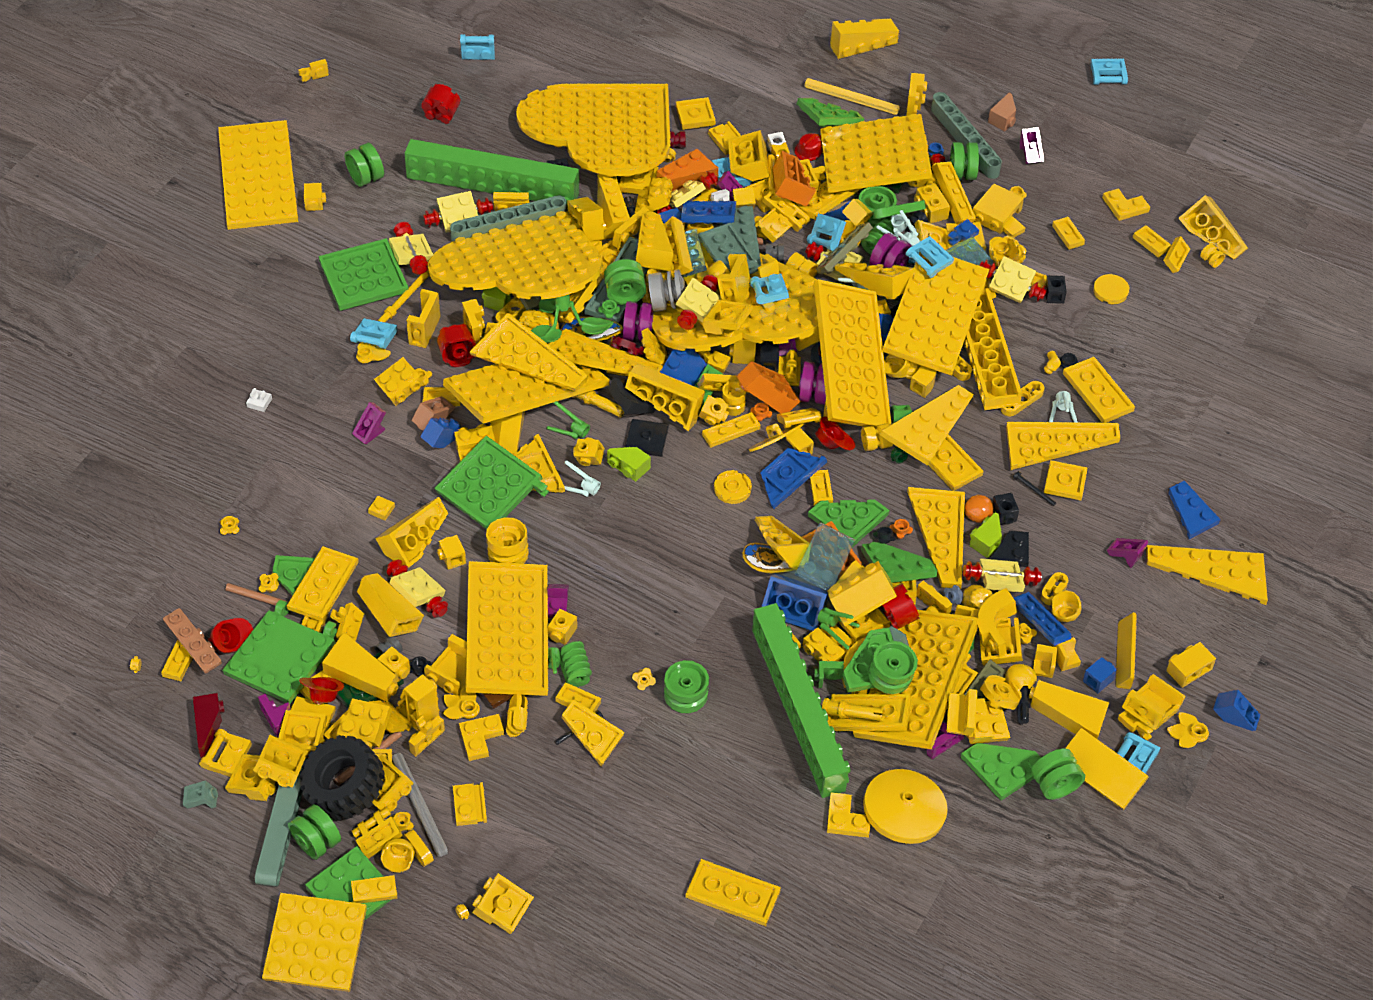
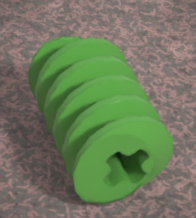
(875, 234)
(576, 663)

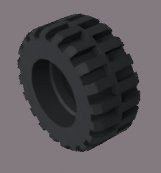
(327, 762)

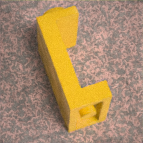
(997, 207)
(736, 284)
(421, 328)
(450, 666)
(1154, 702)

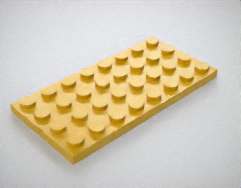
(257, 175)
(936, 315)
(852, 354)
(501, 392)
(507, 629)
(941, 650)

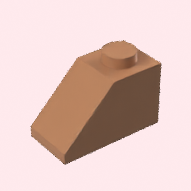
(1003, 113)
(430, 409)

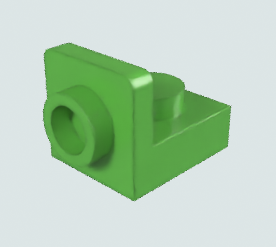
(828, 670)

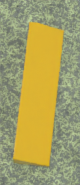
(676, 235)
(1126, 651)

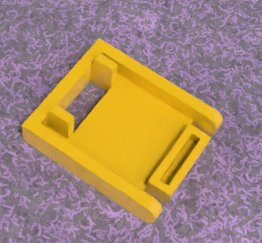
(1013, 644)

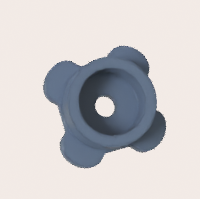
(956, 592)

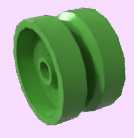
(965, 161)
(364, 164)
(876, 198)
(624, 281)
(892, 667)
(686, 686)
(1058, 774)
(314, 832)

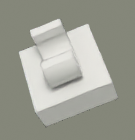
(722, 195)
(259, 400)

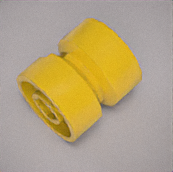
(800, 263)
(734, 397)
(871, 437)

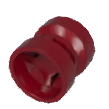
(677, 139)

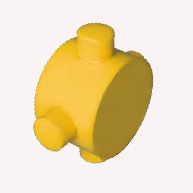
(135, 664)
(462, 911)

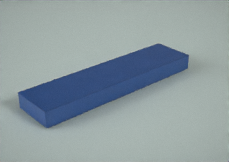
(1042, 618)

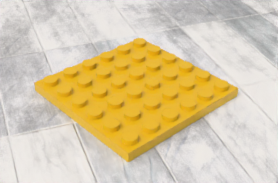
(875, 153)

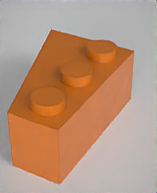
(768, 387)

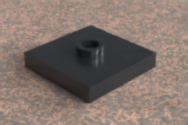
(648, 436)

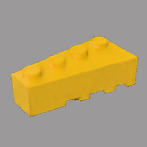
(862, 36)

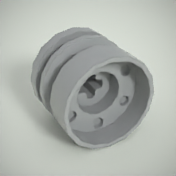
(665, 290)

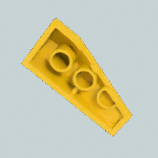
(508, 431)
(782, 540)

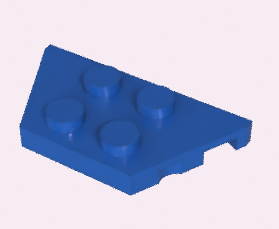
(789, 473)

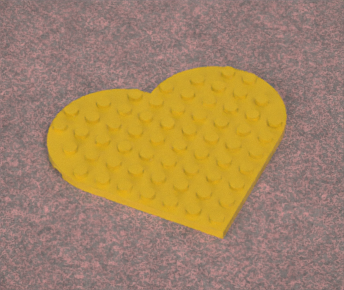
(603, 125)
(526, 259)
(766, 322)

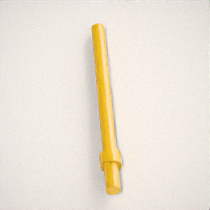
(391, 311)

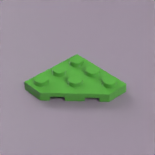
(829, 114)
(850, 517)
(899, 563)
(291, 570)
(856, 672)
(1001, 767)

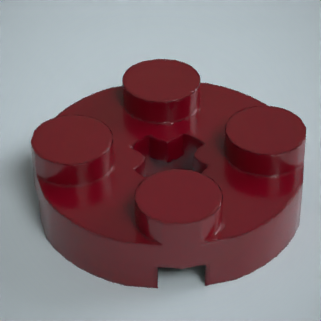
(623, 344)

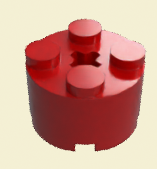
(440, 103)
(455, 344)
(901, 609)

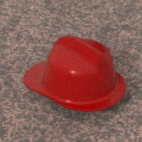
(809, 147)
(833, 436)
(230, 634)
(322, 688)

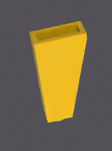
(388, 606)
(359, 669)
(1069, 708)

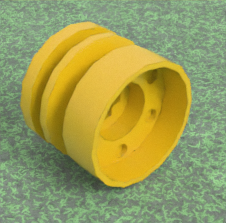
(507, 541)

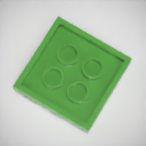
(336, 880)

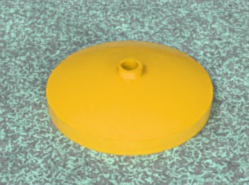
(905, 806)

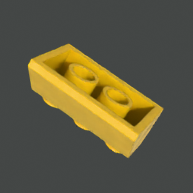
(749, 156)
(862, 592)

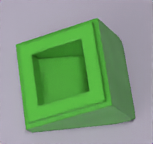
(900, 411)

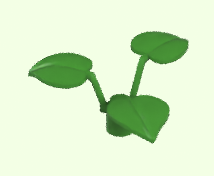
(550, 334)

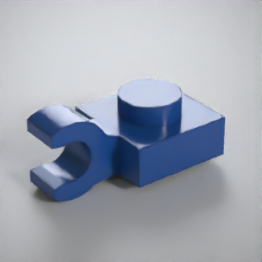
(963, 232)

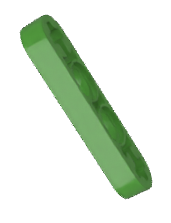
(894, 210)

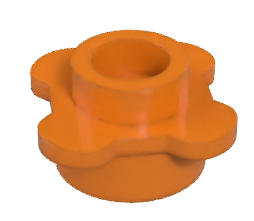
(761, 411)
(901, 524)

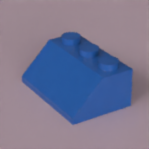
(684, 366)
(797, 600)

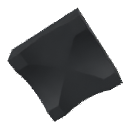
(627, 400)

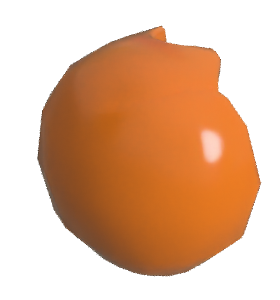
(978, 508)

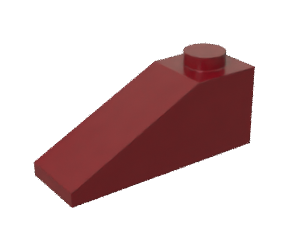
(207, 719)

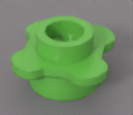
(609, 308)

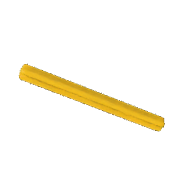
(852, 96)

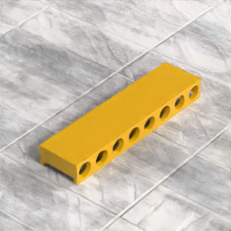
(991, 357)

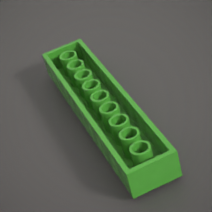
(489, 171)
(800, 700)

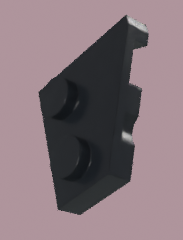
(1014, 548)

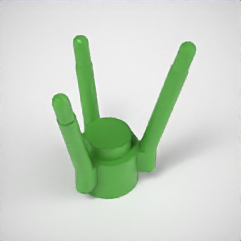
(579, 427)
(830, 618)
(555, 660)

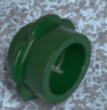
(898, 455)

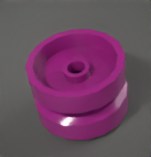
(890, 251)
(637, 322)
(812, 382)

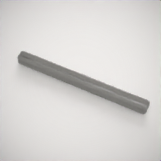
(421, 808)

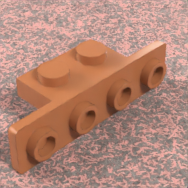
(192, 640)

